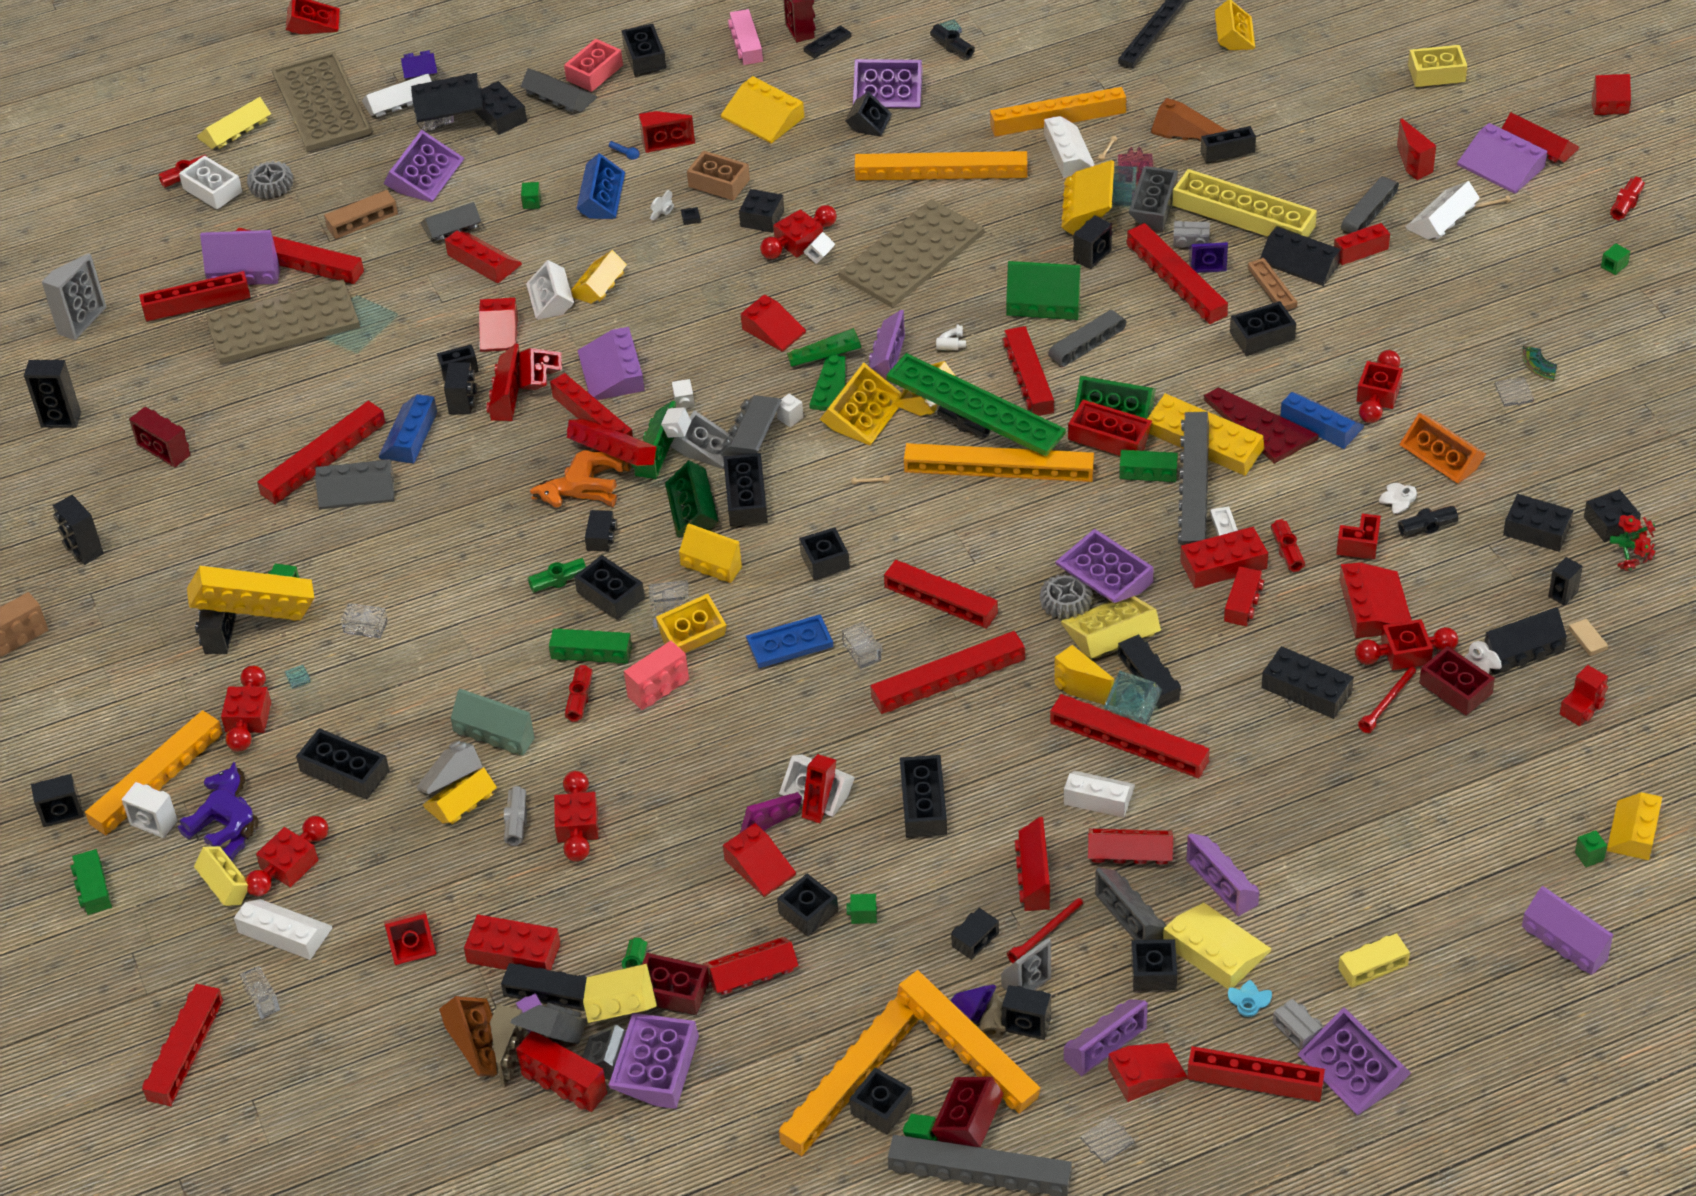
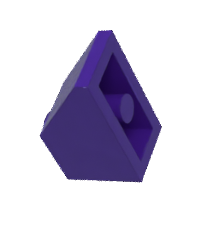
(974, 1001)

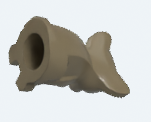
(991, 1020)

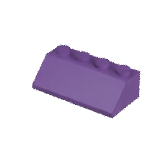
(888, 344)
(1221, 874)
(1567, 931)
(1106, 1036)

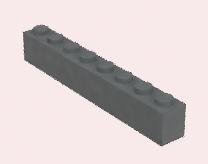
(1195, 477)
(979, 1165)

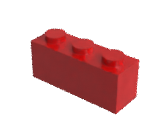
(1362, 243)
(1243, 596)

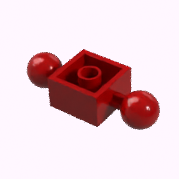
(797, 232)
(1379, 386)
(1405, 645)
(246, 709)
(576, 816)
(287, 856)

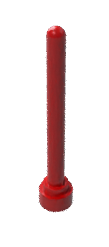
(1368, 723)
(1017, 952)

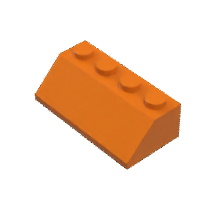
(1442, 448)

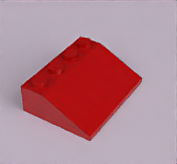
(1372, 598)

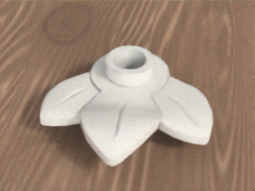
(662, 205)
(1399, 496)
(1486, 659)

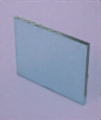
(372, 321)

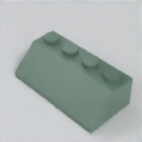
(492, 722)

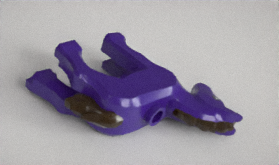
(225, 808)

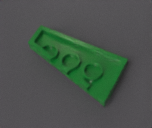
(824, 348)
(829, 383)

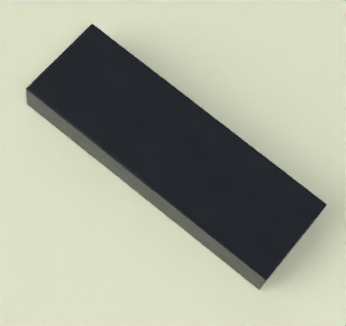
(827, 42)

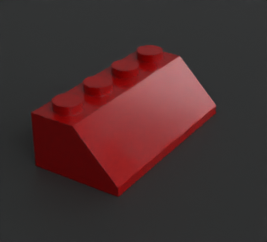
(1555, 145)
(480, 256)
(505, 386)
(1108, 428)
(1130, 845)
(1033, 866)
(751, 965)

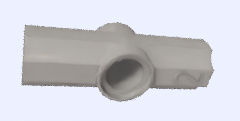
(515, 816)

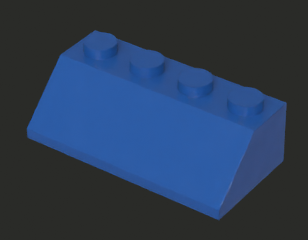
(600, 189)
(1320, 419)
(410, 429)

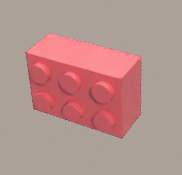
(593, 65)
(656, 675)

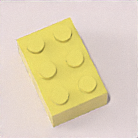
(1437, 65)

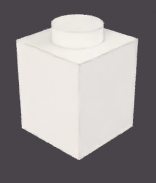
(819, 248)
(683, 394)
(790, 410)
(676, 422)

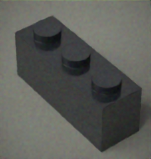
(1228, 144)

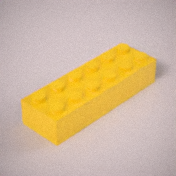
(1228, 442)
(250, 593)

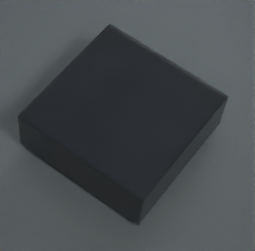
(690, 216)

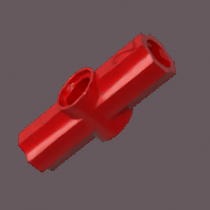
(172, 175)
(1627, 198)
(1287, 545)
(578, 693)

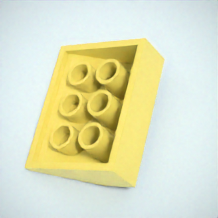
(1111, 623)
(1215, 944)

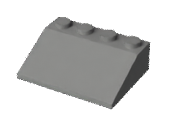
(74, 296)

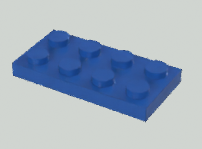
(789, 641)

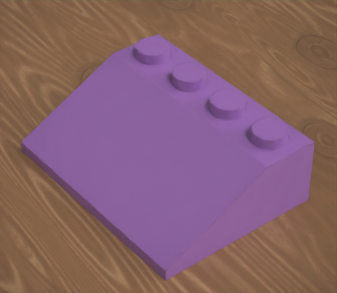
(889, 81)
(1503, 158)
(423, 168)
(241, 251)
(611, 365)
(1107, 567)
(655, 1059)
(1354, 1062)

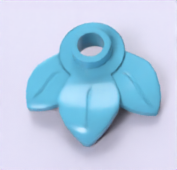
(1249, 997)

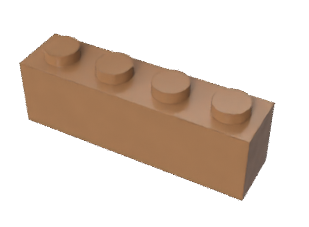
(361, 214)

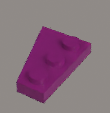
(772, 811)

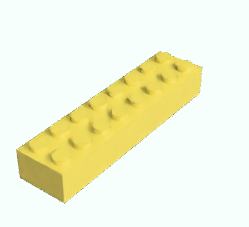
(1241, 205)

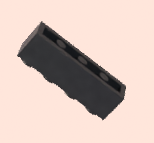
(1142, 662)
(549, 986)

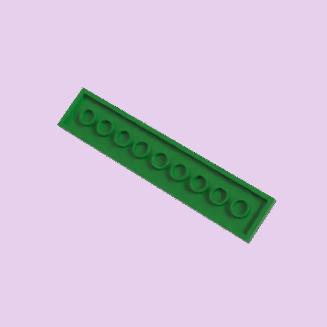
(976, 404)

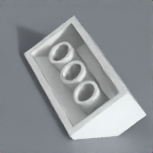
(392, 97)
(1066, 145)
(1444, 211)
(281, 927)

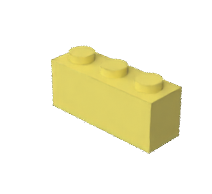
(221, 876)
(1373, 960)

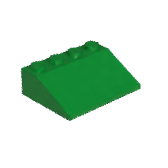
(1043, 290)

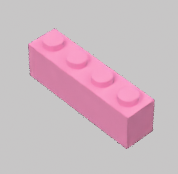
(745, 37)

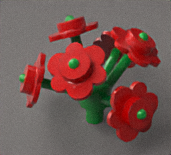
(1636, 540)

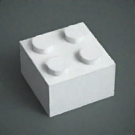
(149, 809)

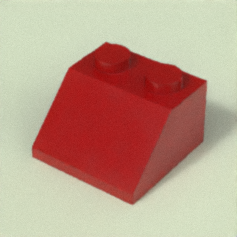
(1611, 94)
(409, 937)

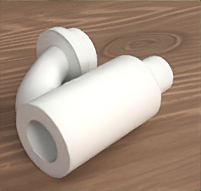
(944, 341)

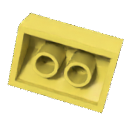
(618, 993)

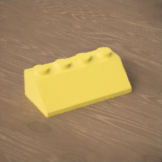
(234, 124)

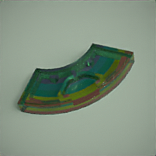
(1538, 364)

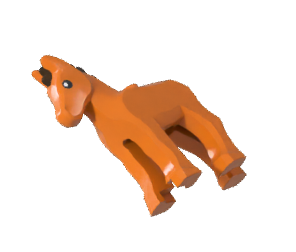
(580, 480)

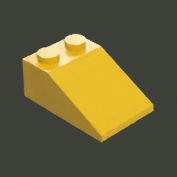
(1081, 676)

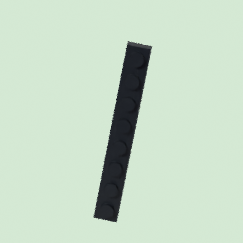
(1150, 32)

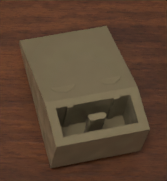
(506, 1040)

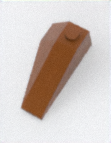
(1182, 121)
(470, 1028)

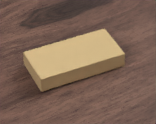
(1588, 637)

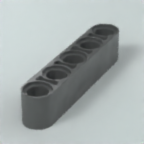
(1370, 205)
(1087, 338)

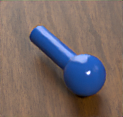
(631, 153)

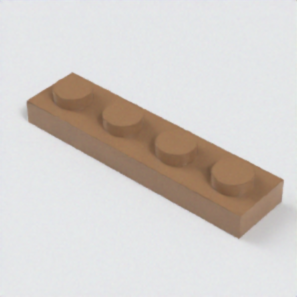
(1272, 283)

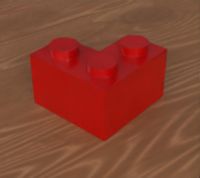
(535, 365)
(1361, 540)
(1585, 697)

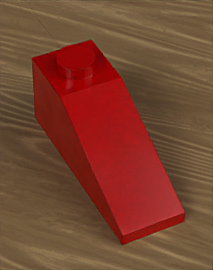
(818, 787)

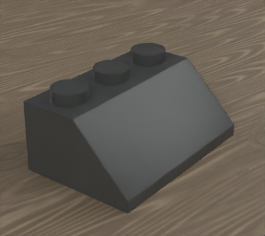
(451, 221)

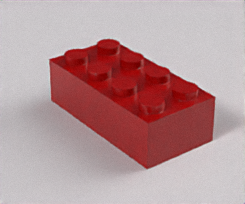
(1220, 556)
(503, 941)
(561, 1071)

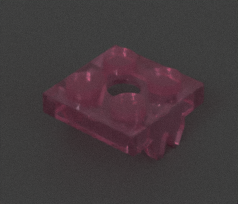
(1135, 159)

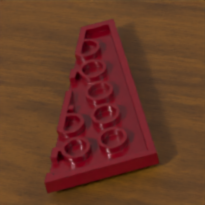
(1279, 434)

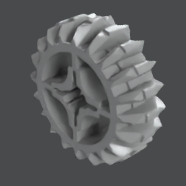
(270, 180)
(1060, 596)

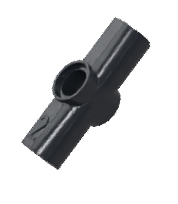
(952, 41)
(962, 423)
(1427, 521)

